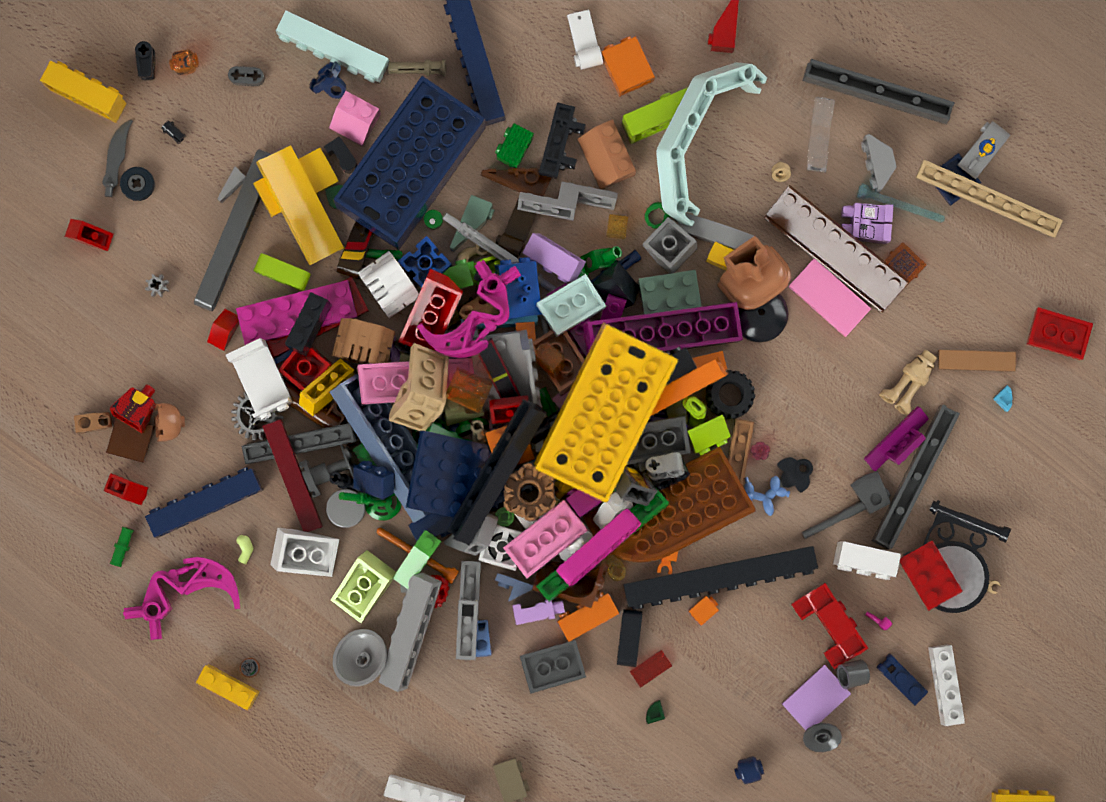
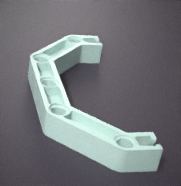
(684, 126)

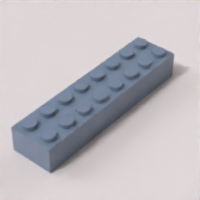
(384, 440)

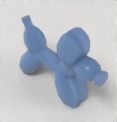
(769, 495)

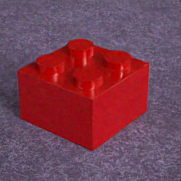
(304, 369)

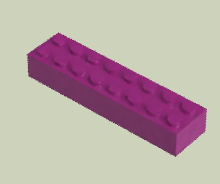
(677, 328)

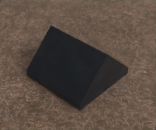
(617, 282)

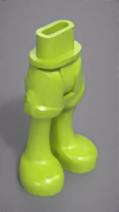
(696, 409)

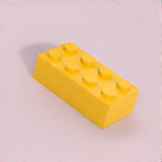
(83, 91)

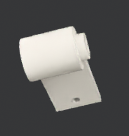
(587, 50)

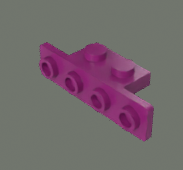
(899, 441)

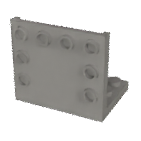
(518, 356)

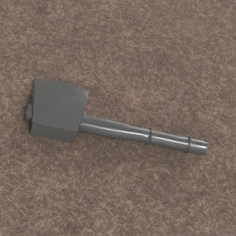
(872, 497)

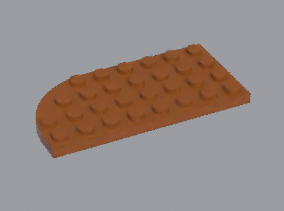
(696, 508)

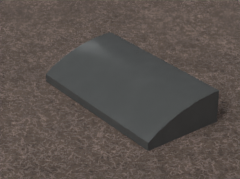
(660, 439)

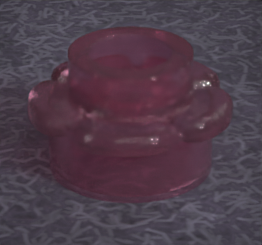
(765, 450)

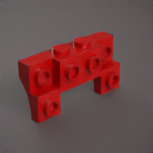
(836, 622)

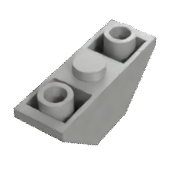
(879, 161)
(481, 540)

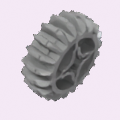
(253, 422)

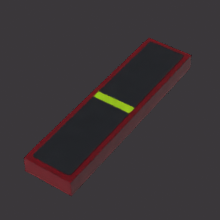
(498, 371)

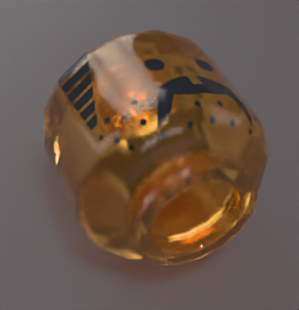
(184, 62)

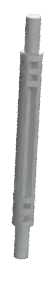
(489, 246)

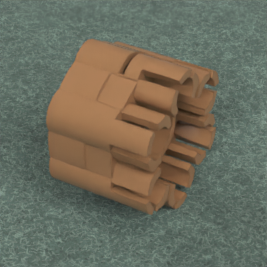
(363, 342)
(529, 476)

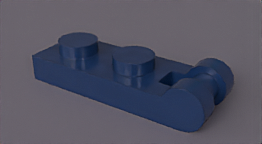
(902, 680)

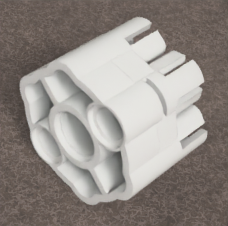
(389, 284)

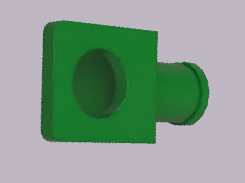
(601, 258)

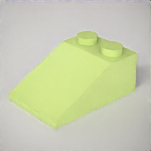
(363, 586)

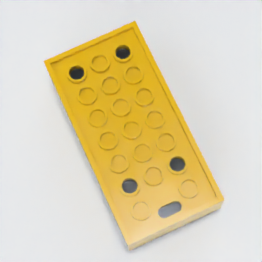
(605, 412)

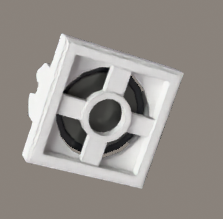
(496, 548)

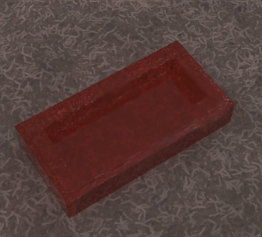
(651, 668)

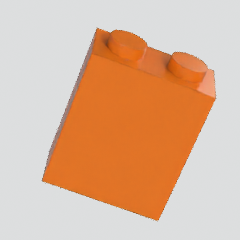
(627, 65)

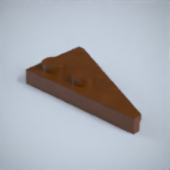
(520, 179)

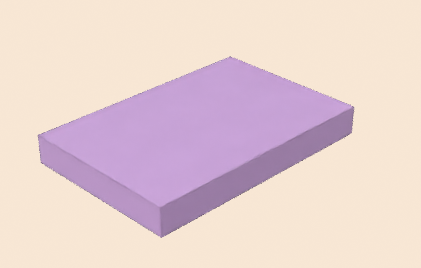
(816, 698)

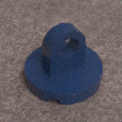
(327, 79)

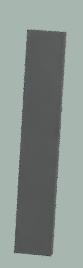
(302, 442)

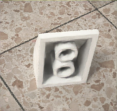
(304, 552)

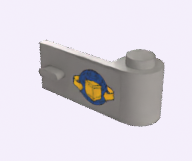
(984, 149)

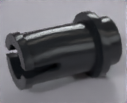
(169, 128)

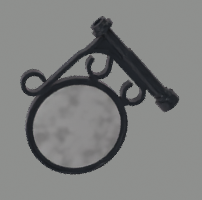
(962, 559)

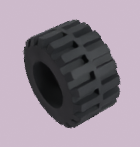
(747, 395)

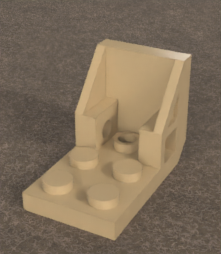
(424, 392)

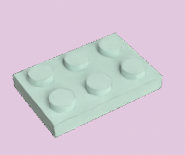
(571, 305)

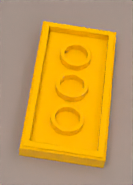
(317, 170)

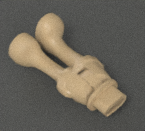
(917, 372)

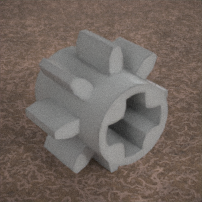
(152, 283)

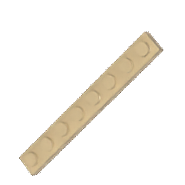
(989, 198)

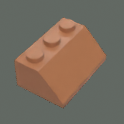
(606, 155)

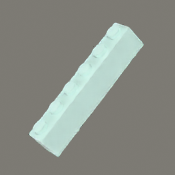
(332, 46)

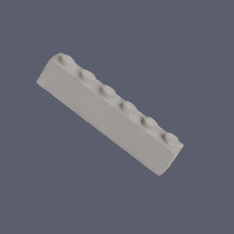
(410, 631)

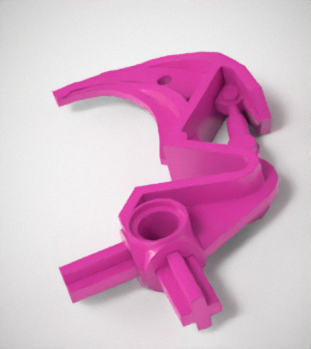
(496, 298)
(156, 596)

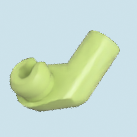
(246, 547)

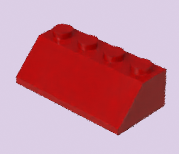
(432, 308)

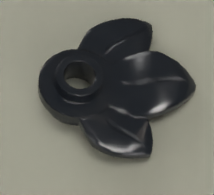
(792, 475)

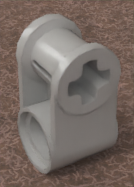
(667, 466)

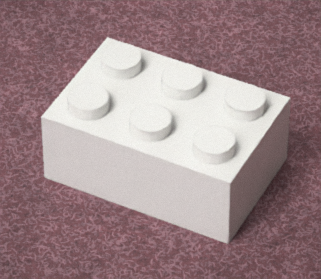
(866, 560)

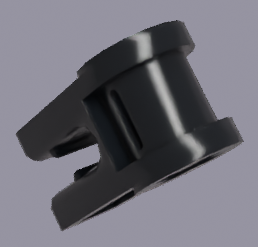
(146, 62)

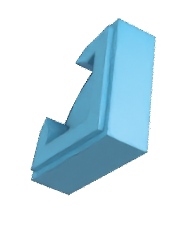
(1004, 398)

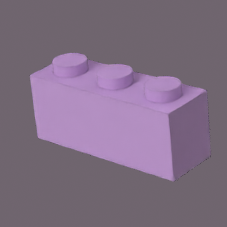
(554, 258)

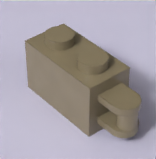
(510, 780)

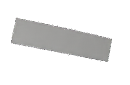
(715, 232)

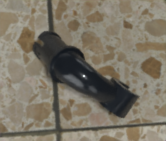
(343, 481)

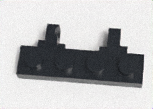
(554, 155)

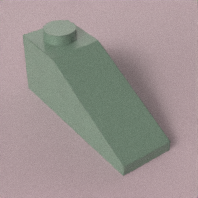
(476, 216)

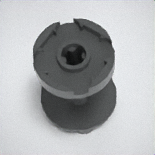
(321, 473)

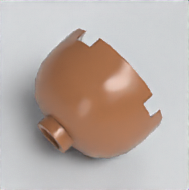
(168, 422)

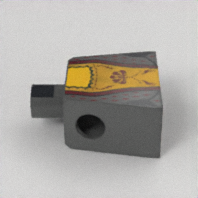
(635, 487)

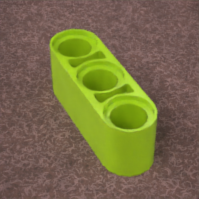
(282, 272)

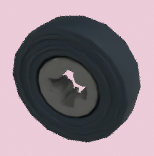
(147, 183)

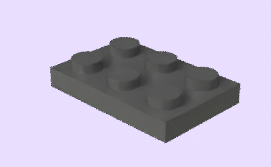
(552, 666)

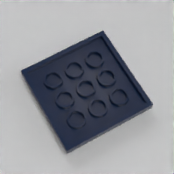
(444, 472)

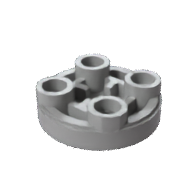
(344, 512)

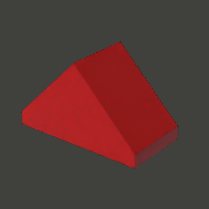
(223, 329)

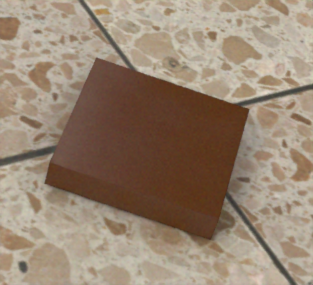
(128, 442)

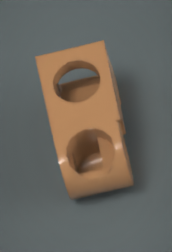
(477, 305)
(92, 422)

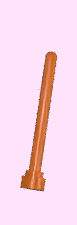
(448, 573)

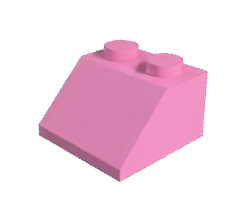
(354, 118)

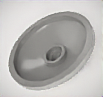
(353, 651)

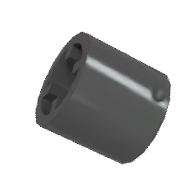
(853, 674)

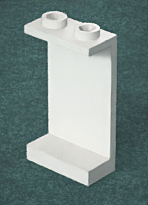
(260, 378)

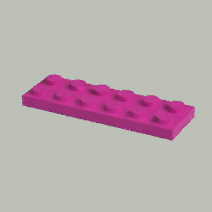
(277, 316)

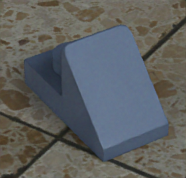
(519, 587)

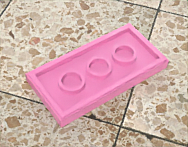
(829, 297)
(545, 539)

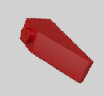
(724, 31)

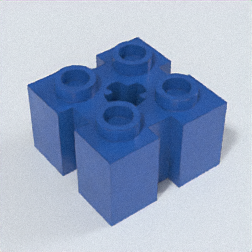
(426, 252)

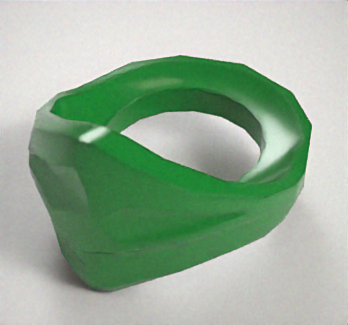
(654, 206)

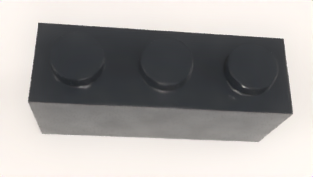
(308, 324)

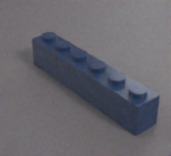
(203, 503)

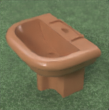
(754, 275)

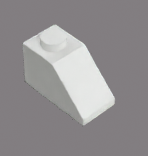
(611, 509)

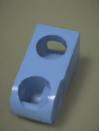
(483, 639)

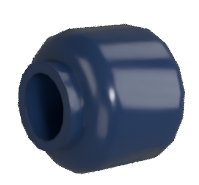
(749, 770)

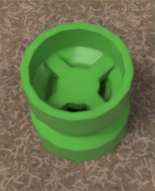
(504, 517)

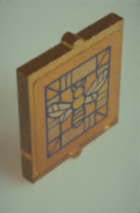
(905, 262)

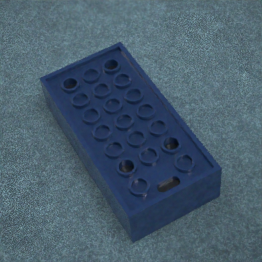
(410, 162)

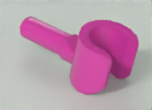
(883, 624)

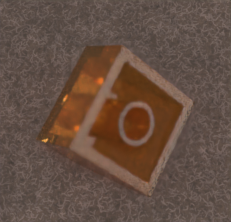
(468, 389)

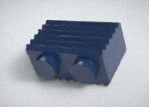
(373, 480)

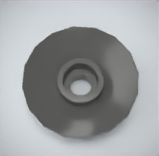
(822, 737)

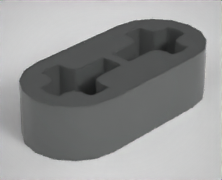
(246, 71)

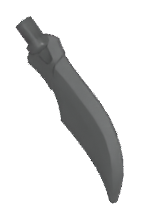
(115, 156)

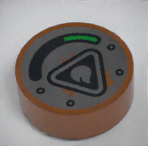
(249, 667)

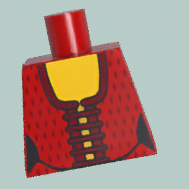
(135, 407)

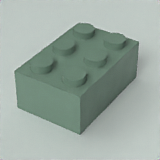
(669, 292)

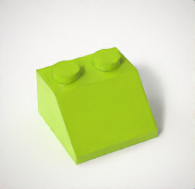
(708, 434)

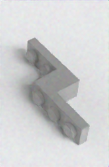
(568, 197)
(468, 610)

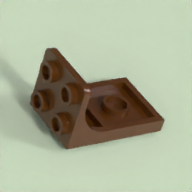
(582, 592)

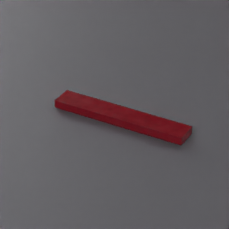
(292, 475)

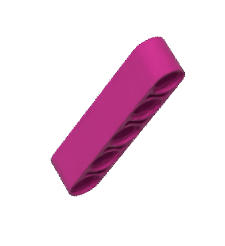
(598, 547)

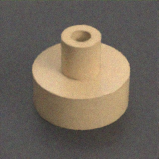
(781, 172)

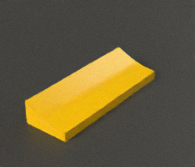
(299, 205)

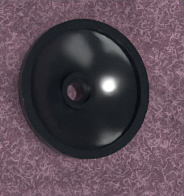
(765, 327)

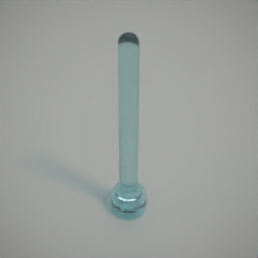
(865, 192)

